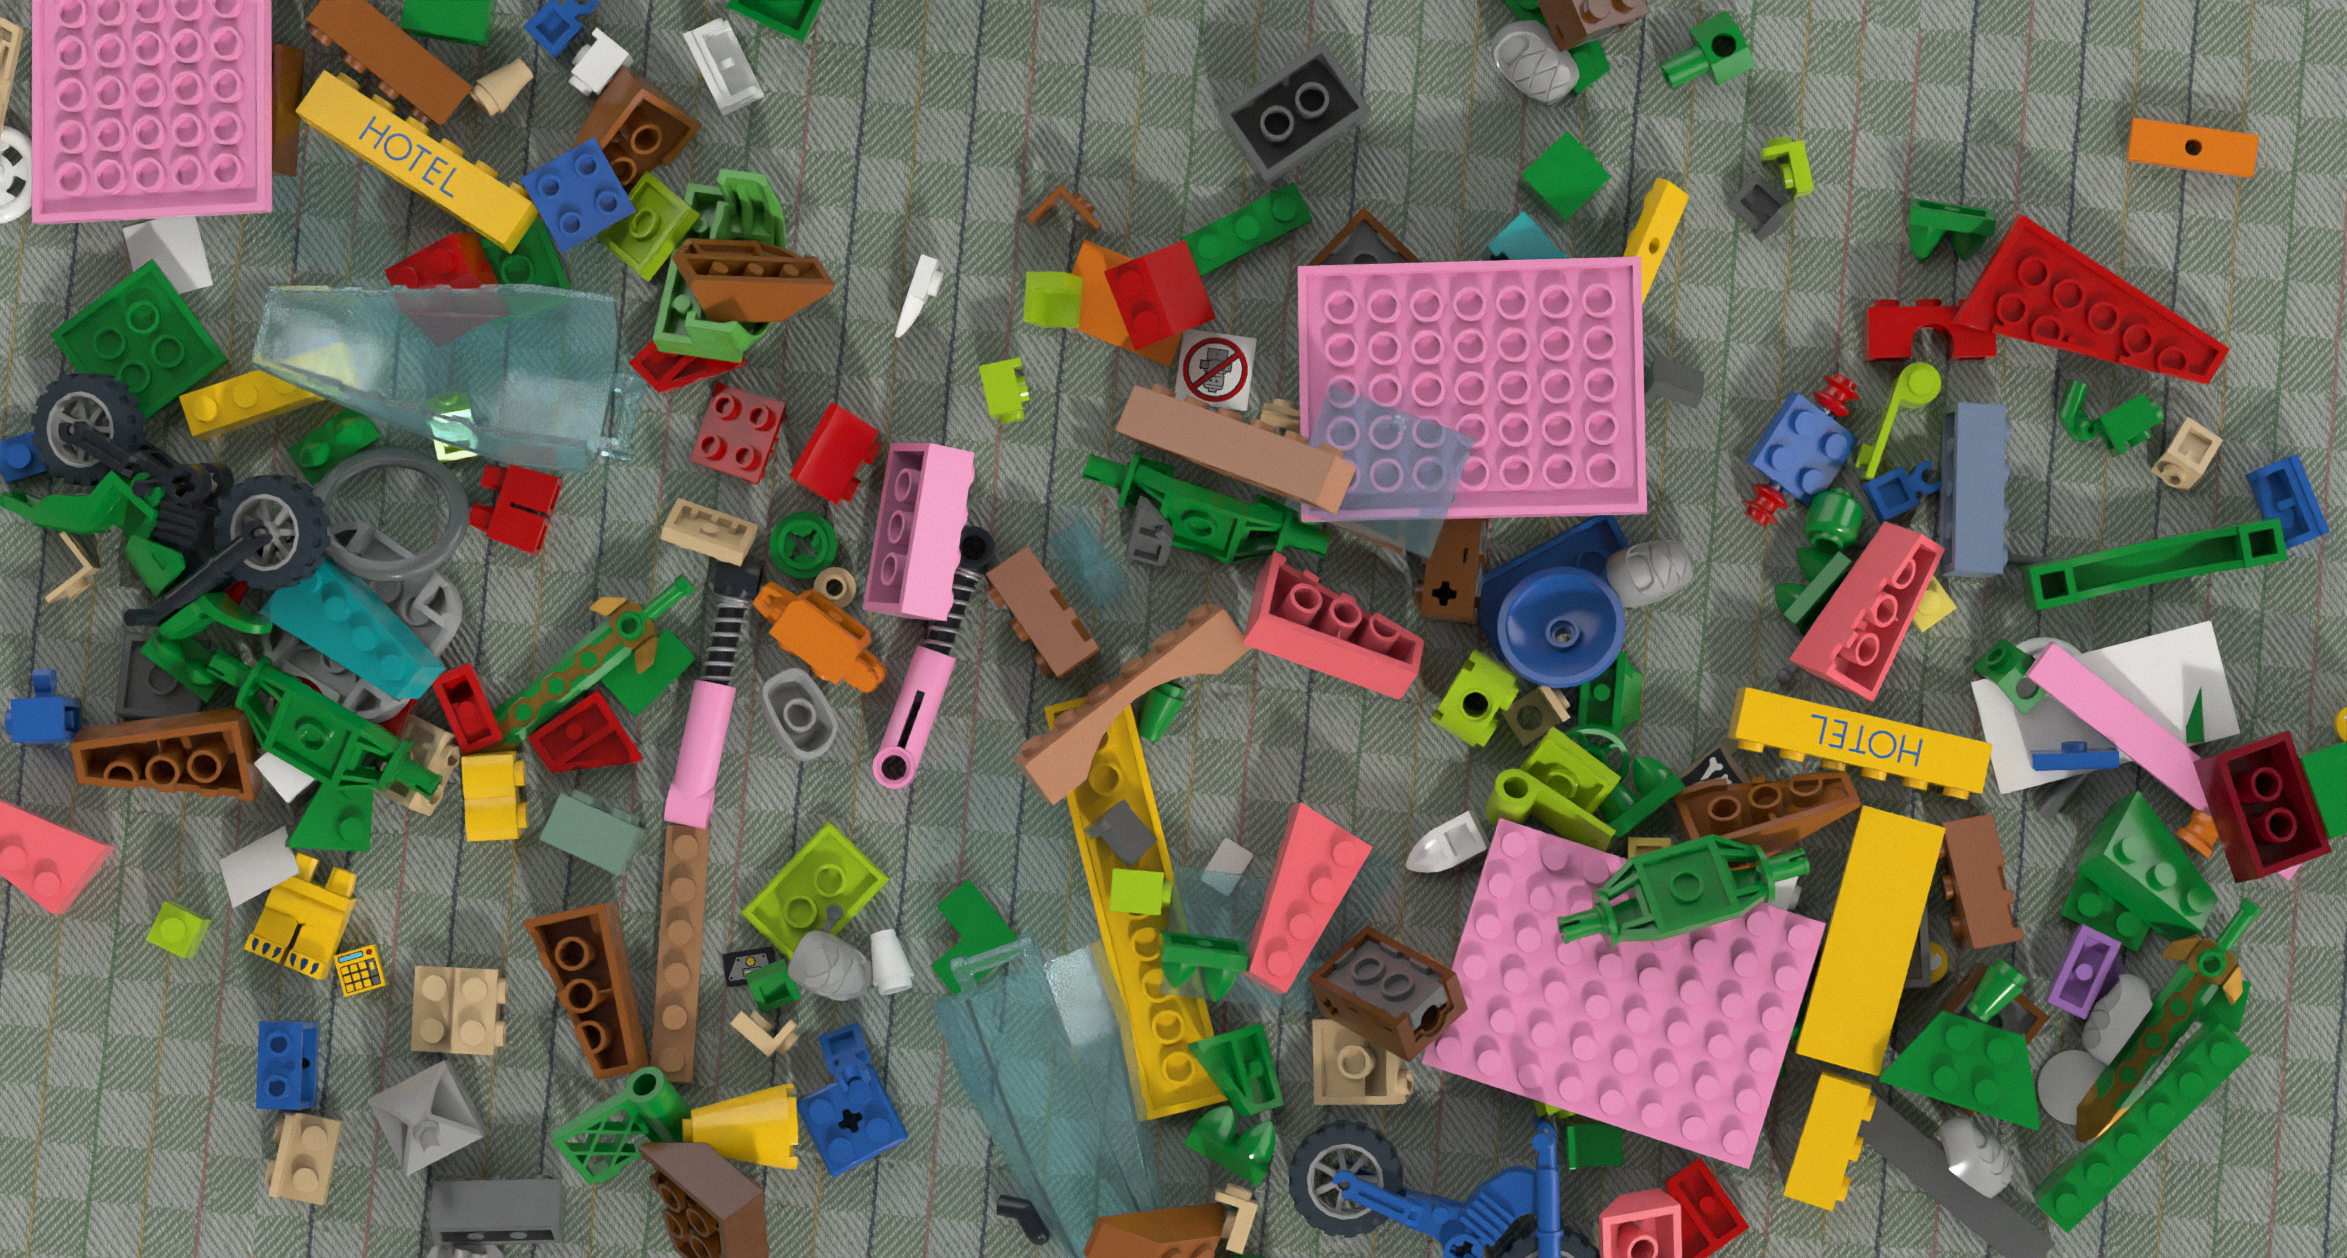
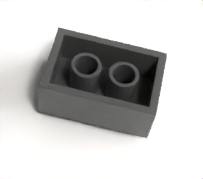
(1294, 114)

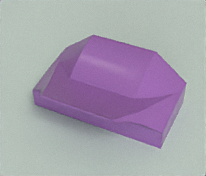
(2085, 972)

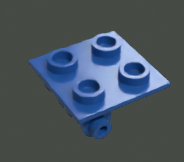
(577, 194)

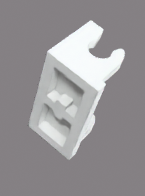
(723, 65)

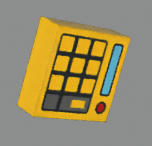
(360, 970)

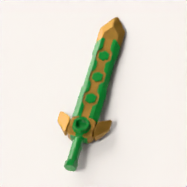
(587, 662)
(2169, 1018)

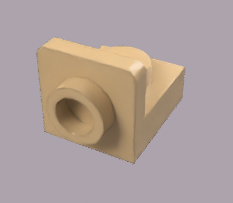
(2187, 455)
(757, 1030)

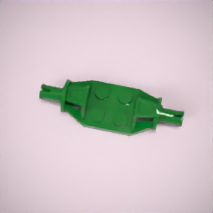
(1204, 519)
(320, 733)
(1682, 891)

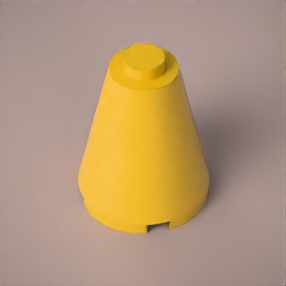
(749, 1127)

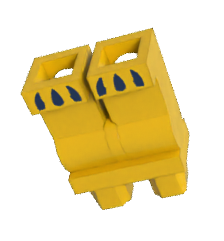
(314, 906)

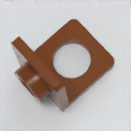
(1077, 203)

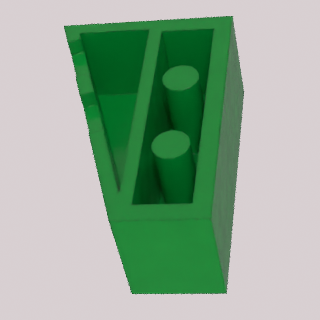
(2147, 870)

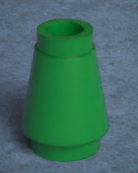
(1160, 709)
(1996, 989)

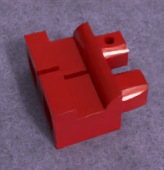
(521, 488)

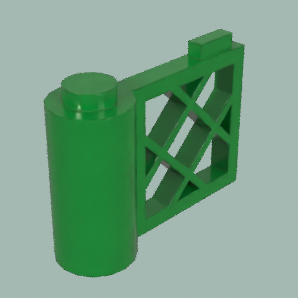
(651, 1109)

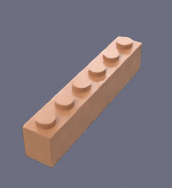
(1236, 448)

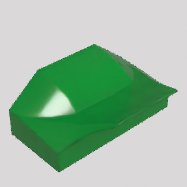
(1611, 697)

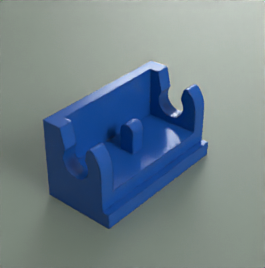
(2286, 494)

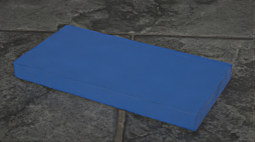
(1580, 547)

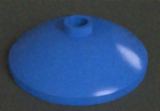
(1557, 604)

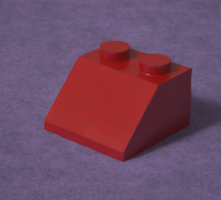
(451, 261)
(1160, 294)
(836, 456)

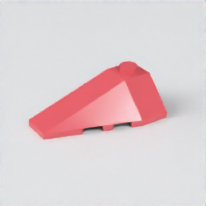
(1641, 1226)

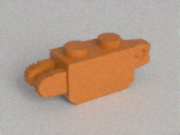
(821, 636)

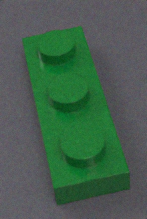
(1248, 229)

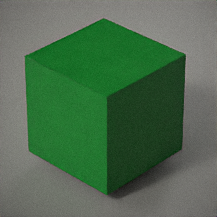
(1564, 179)

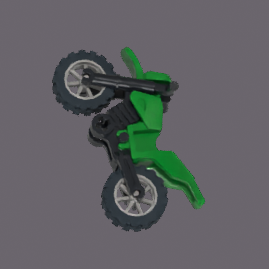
(169, 510)

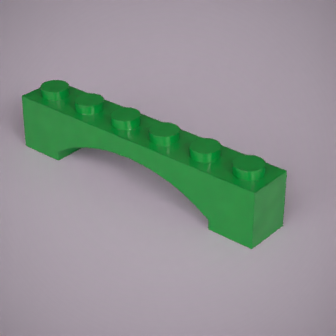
(2152, 562)
(2188, 1080)

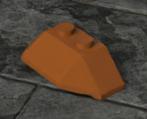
(750, 279)
(1158, 1233)

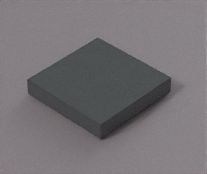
(146, 688)

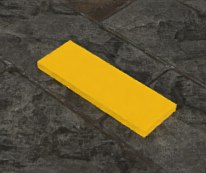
(1870, 940)

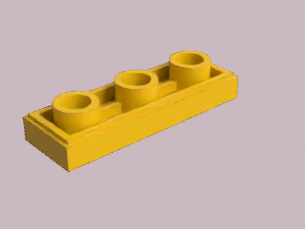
(1655, 228)

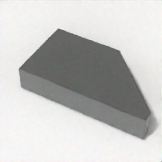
(1149, 535)

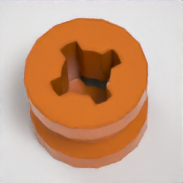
(2199, 834)

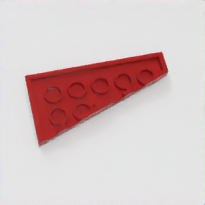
(2066, 301)

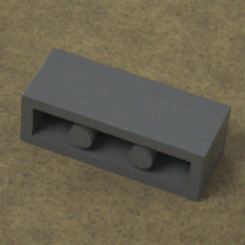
(497, 1211)

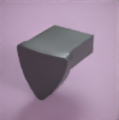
(1761, 206)
(1673, 382)
(1122, 832)

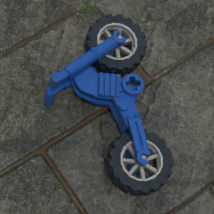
(1450, 1221)

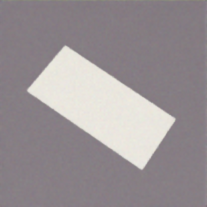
(2152, 672)

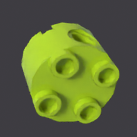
(1481, 676)

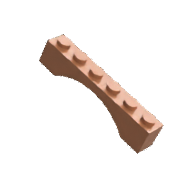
(1064, 754)

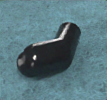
(1027, 1217)

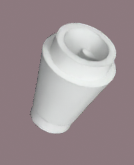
(889, 963)

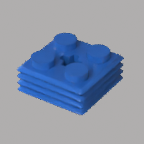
(842, 1147)

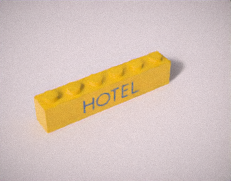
(417, 160)
(1859, 741)

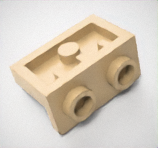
(709, 532)
(432, 749)
(304, 1157)
(1238, 1223)

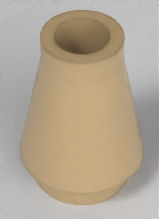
(499, 88)

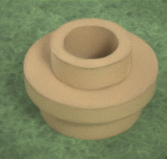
(842, 575)

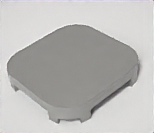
(424, 604)

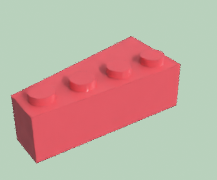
(1870, 612)
(1329, 632)
(46, 857)
(1306, 886)

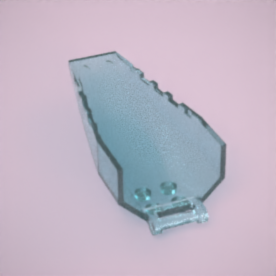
(479, 368)
(1055, 1083)

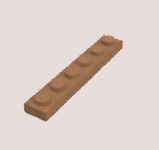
(680, 952)

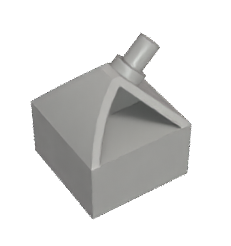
(428, 1117)

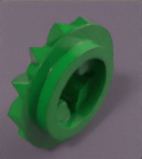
(803, 524)

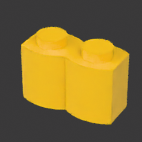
(493, 796)

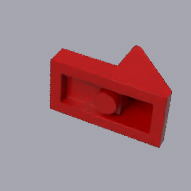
(467, 708)

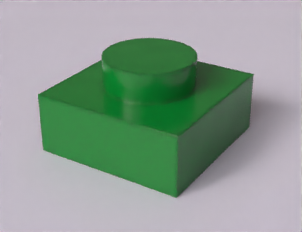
(772, 986)

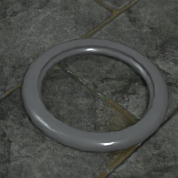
(406, 458)

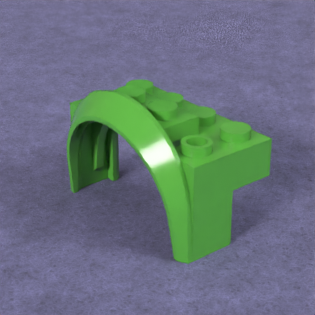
(737, 208)

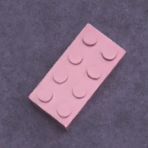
(919, 531)

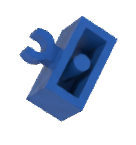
(45, 717)

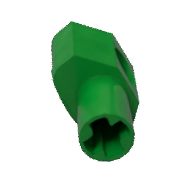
(1701, 57)

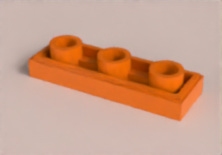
(2217, 150)

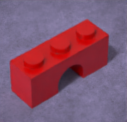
(1890, 331)

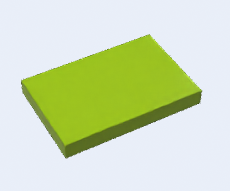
(819, 875)

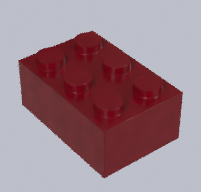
(2262, 807)

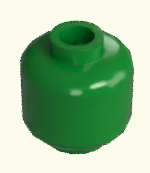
(1833, 520)

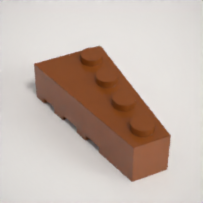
(391, 56)
(183, 752)

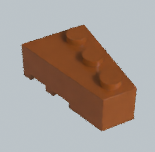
(1041, 614)
(1976, 884)

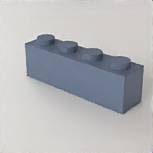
(1973, 489)

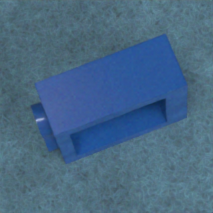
(280, 1074)

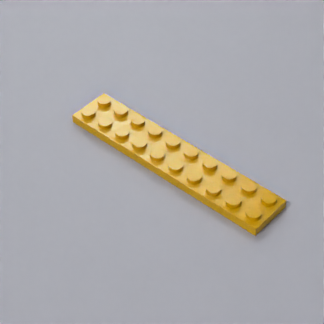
(1159, 1022)

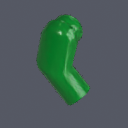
(2072, 414)

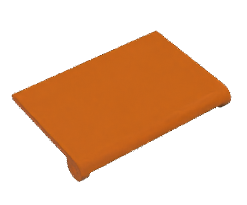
(1099, 309)

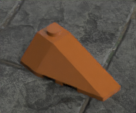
(636, 127)
(1764, 811)

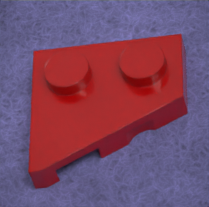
(672, 371)
(585, 738)
(1707, 1212)

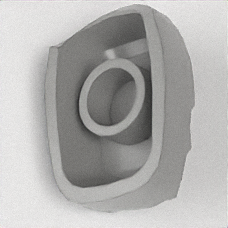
(1533, 61)
(1649, 572)
(798, 714)
(830, 967)
(2116, 1017)
(1975, 1155)

